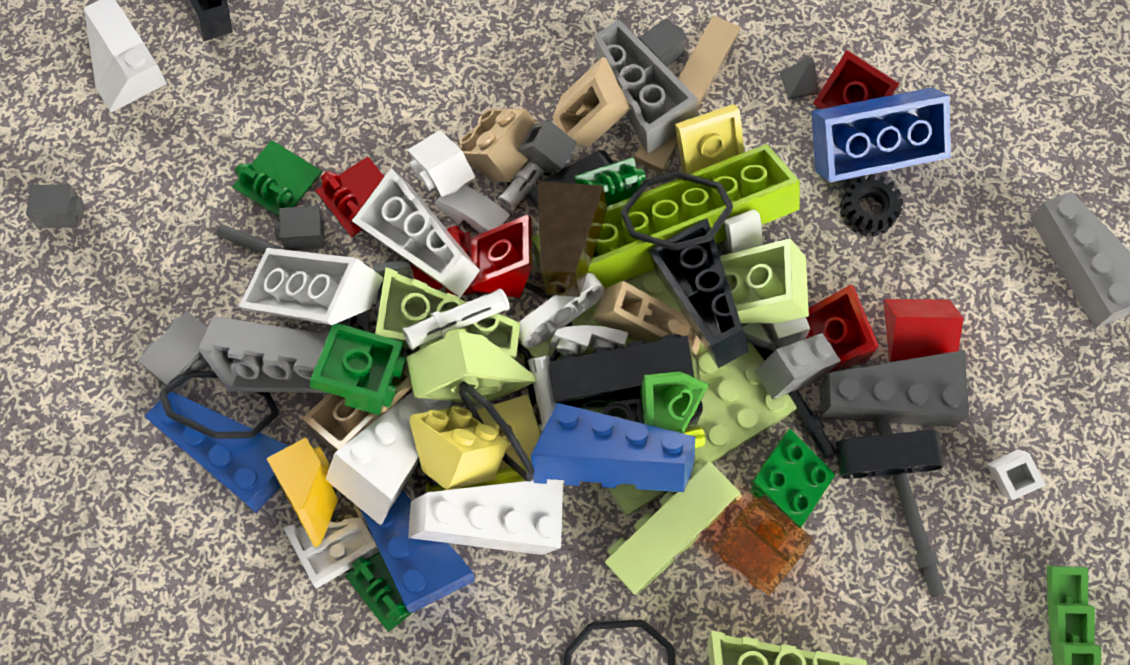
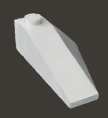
(118, 56)

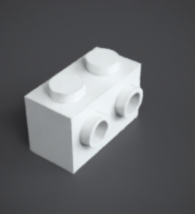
(440, 164)

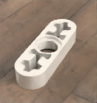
(545, 320)

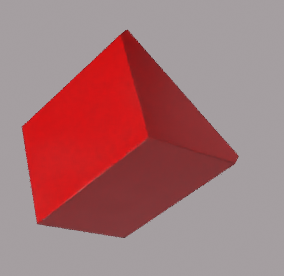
(854, 82)
(503, 257)
(844, 327)
(921, 328)

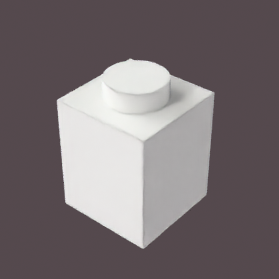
(1016, 474)

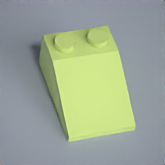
(768, 282)
(466, 358)

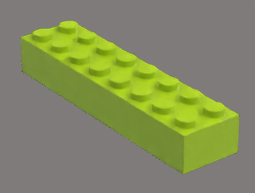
(751, 181)

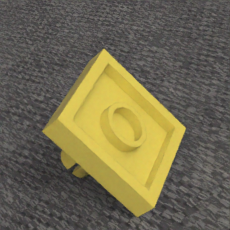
(709, 138)
(521, 420)

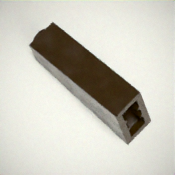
(568, 233)

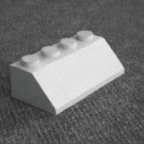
(311, 286)

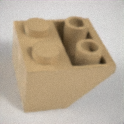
(591, 105)
(495, 143)

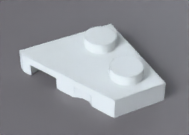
(340, 548)

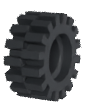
(880, 191)

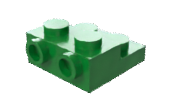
(359, 368)

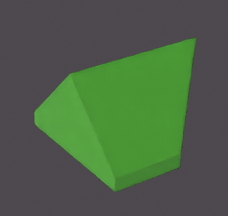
(670, 399)

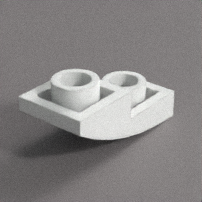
(473, 208)
(743, 232)
(577, 338)

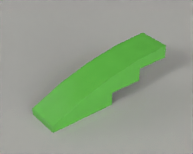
(1071, 617)

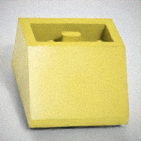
(456, 447)

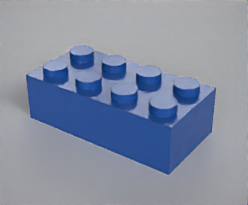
(881, 134)

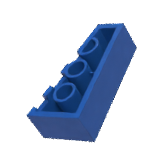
(611, 451)
(233, 462)
(419, 567)

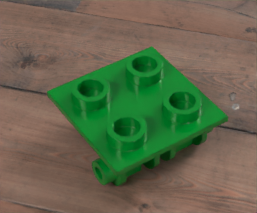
(275, 178)
(618, 179)
(792, 478)
(378, 590)

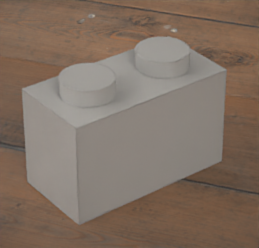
(176, 351)
(797, 365)

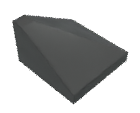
(800, 79)
(757, 335)

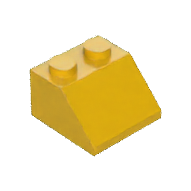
(303, 481)

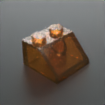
(762, 544)

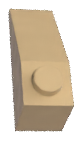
(641, 315)

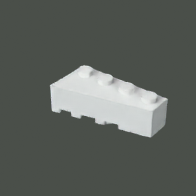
(412, 231)
(380, 458)
(498, 516)

